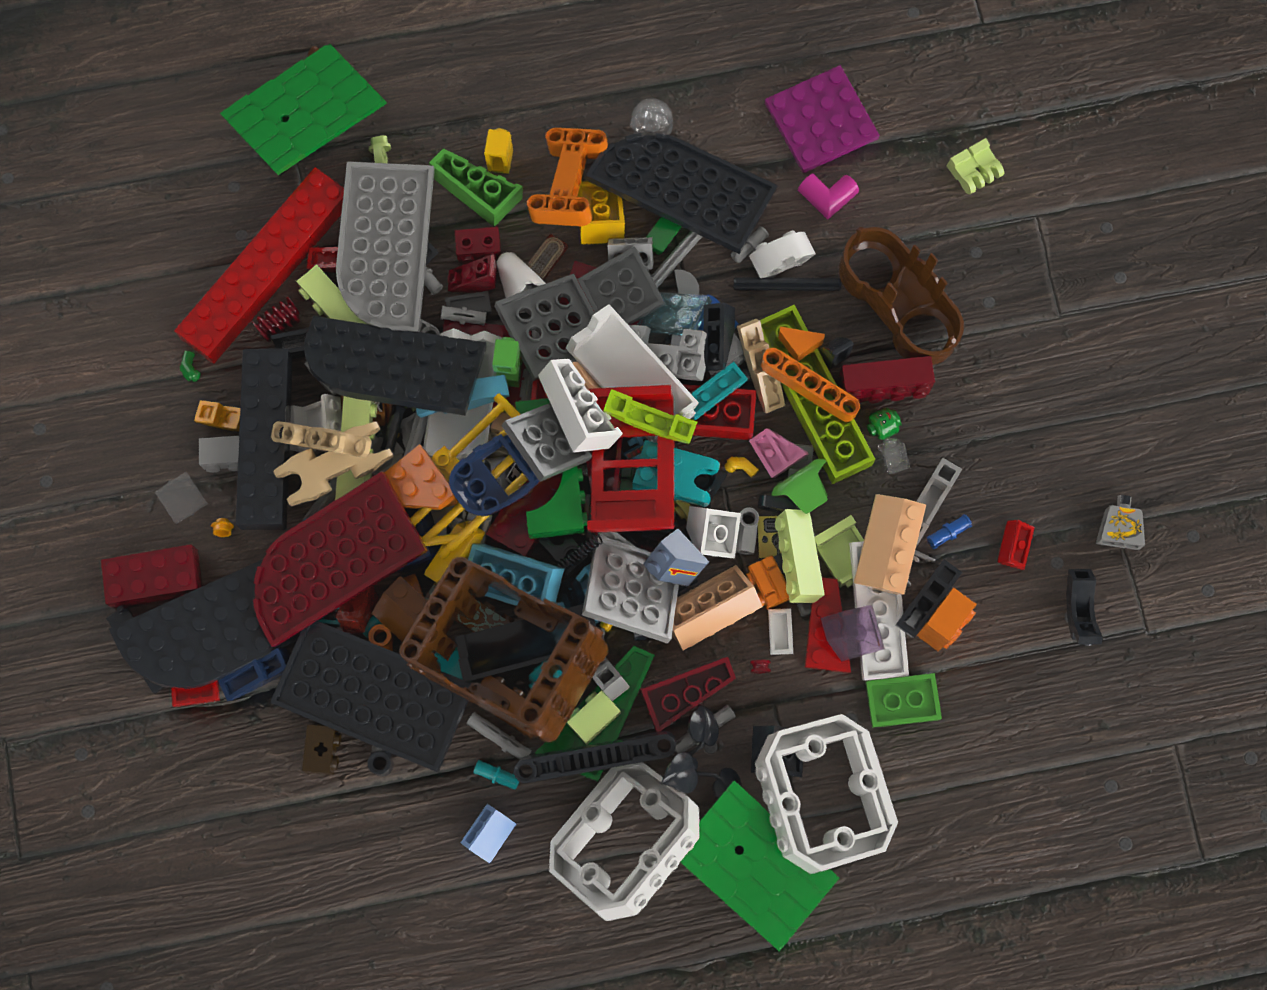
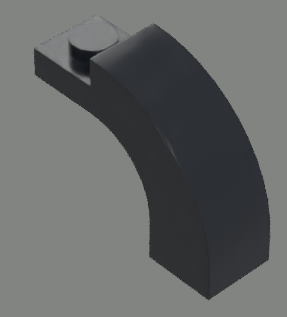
(1080, 607)

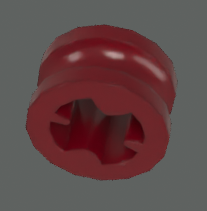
(760, 666)

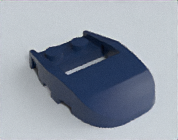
(477, 487)

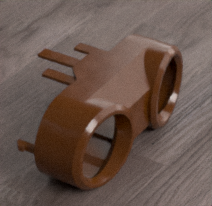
(910, 293)

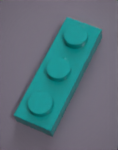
(718, 388)

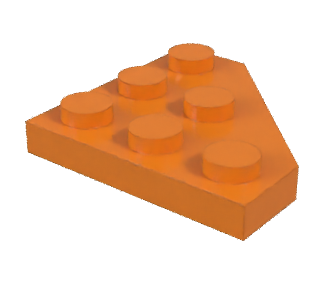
(419, 481)

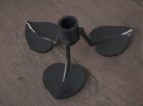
(682, 769)

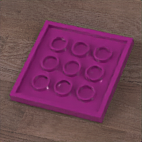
(821, 119)

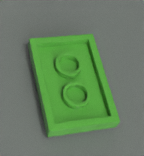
(903, 700)

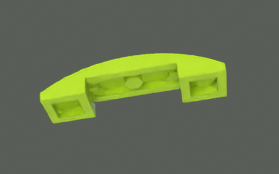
(648, 418)

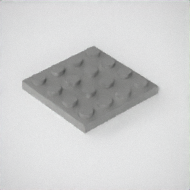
(627, 594)

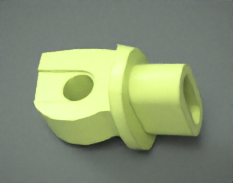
(379, 147)

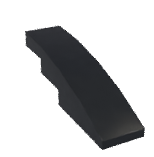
(928, 599)

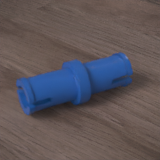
(949, 531)

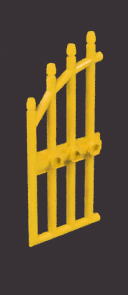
(445, 461)

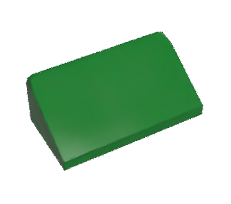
(662, 234)

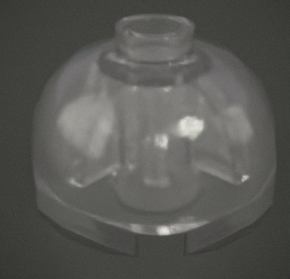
(652, 117)

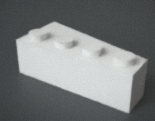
(576, 408)

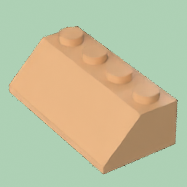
(890, 544)
(713, 607)

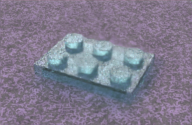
(679, 313)

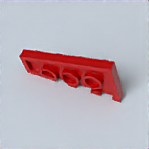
(818, 651)

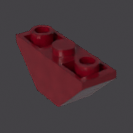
(474, 276)

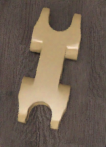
(321, 439)
(317, 471)

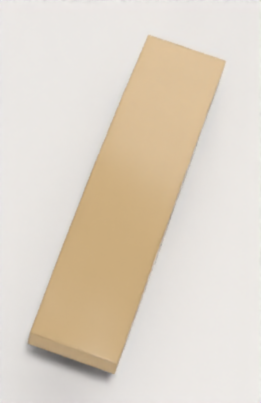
(754, 346)

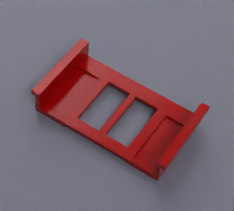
(635, 508)

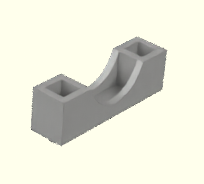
(936, 491)

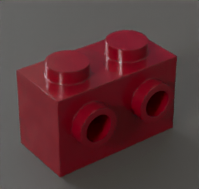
(477, 244)

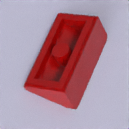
(1015, 544)

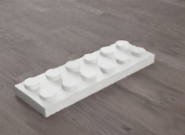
(888, 609)

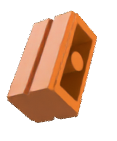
(768, 582)

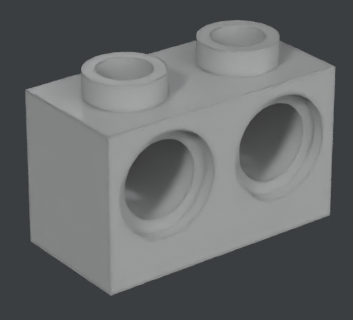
(620, 245)

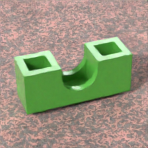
(508, 360)

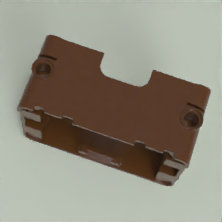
(550, 699)

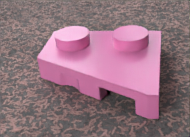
(776, 452)

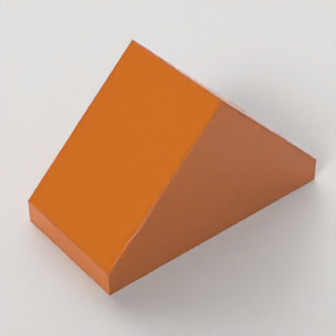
(800, 342)

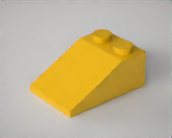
(606, 215)

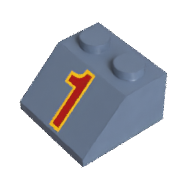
(676, 560)

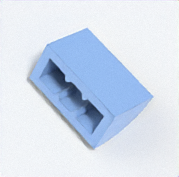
(488, 833)

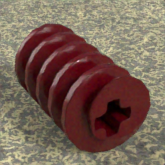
(277, 319)

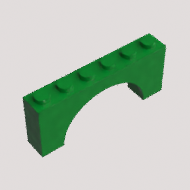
(564, 511)

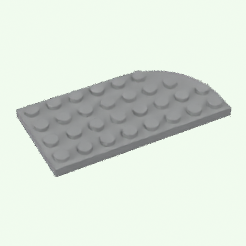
(385, 242)

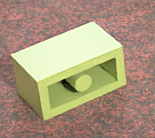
(593, 716)

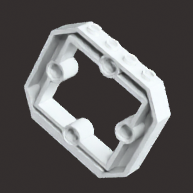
(788, 823)
(654, 865)

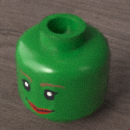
(883, 423)

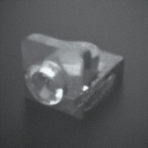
(894, 455)

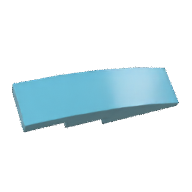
(483, 393)

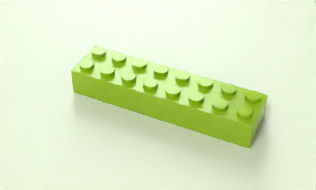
(831, 438)

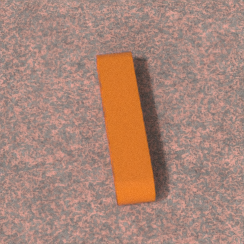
(815, 394)

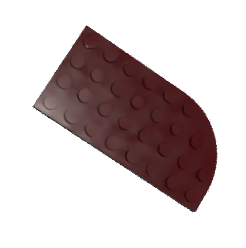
(333, 558)

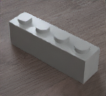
(220, 453)

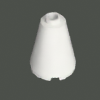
(516, 275)

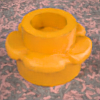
(222, 527)

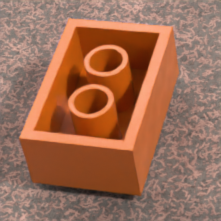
(948, 620)

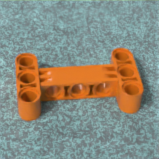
(562, 204)

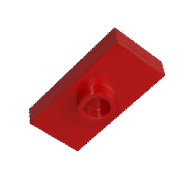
(197, 695)

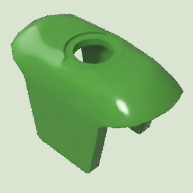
(804, 487)

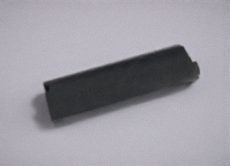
(508, 647)

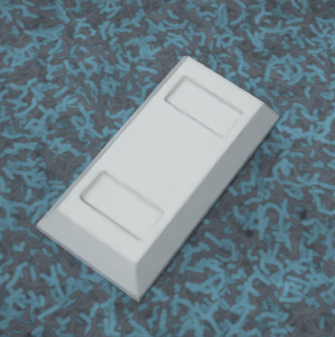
(780, 631)

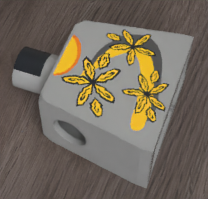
(1122, 526)

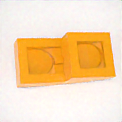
(218, 416)

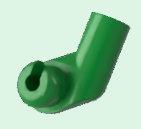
(186, 367)

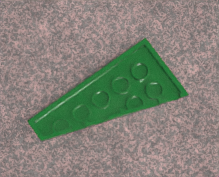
(633, 669)

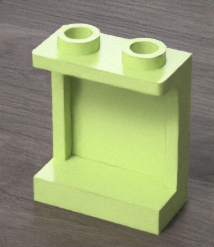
(835, 549)

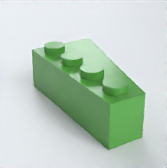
(481, 191)

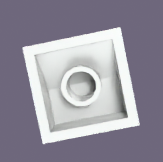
(713, 531)

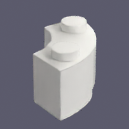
(782, 254)

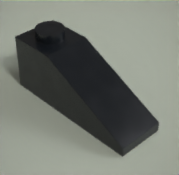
(720, 328)

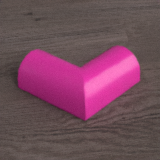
(828, 200)

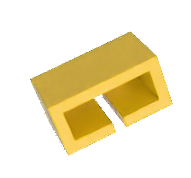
(498, 150)

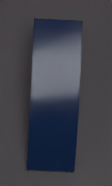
(255, 674)

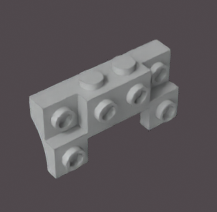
(683, 360)

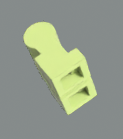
(979, 157)

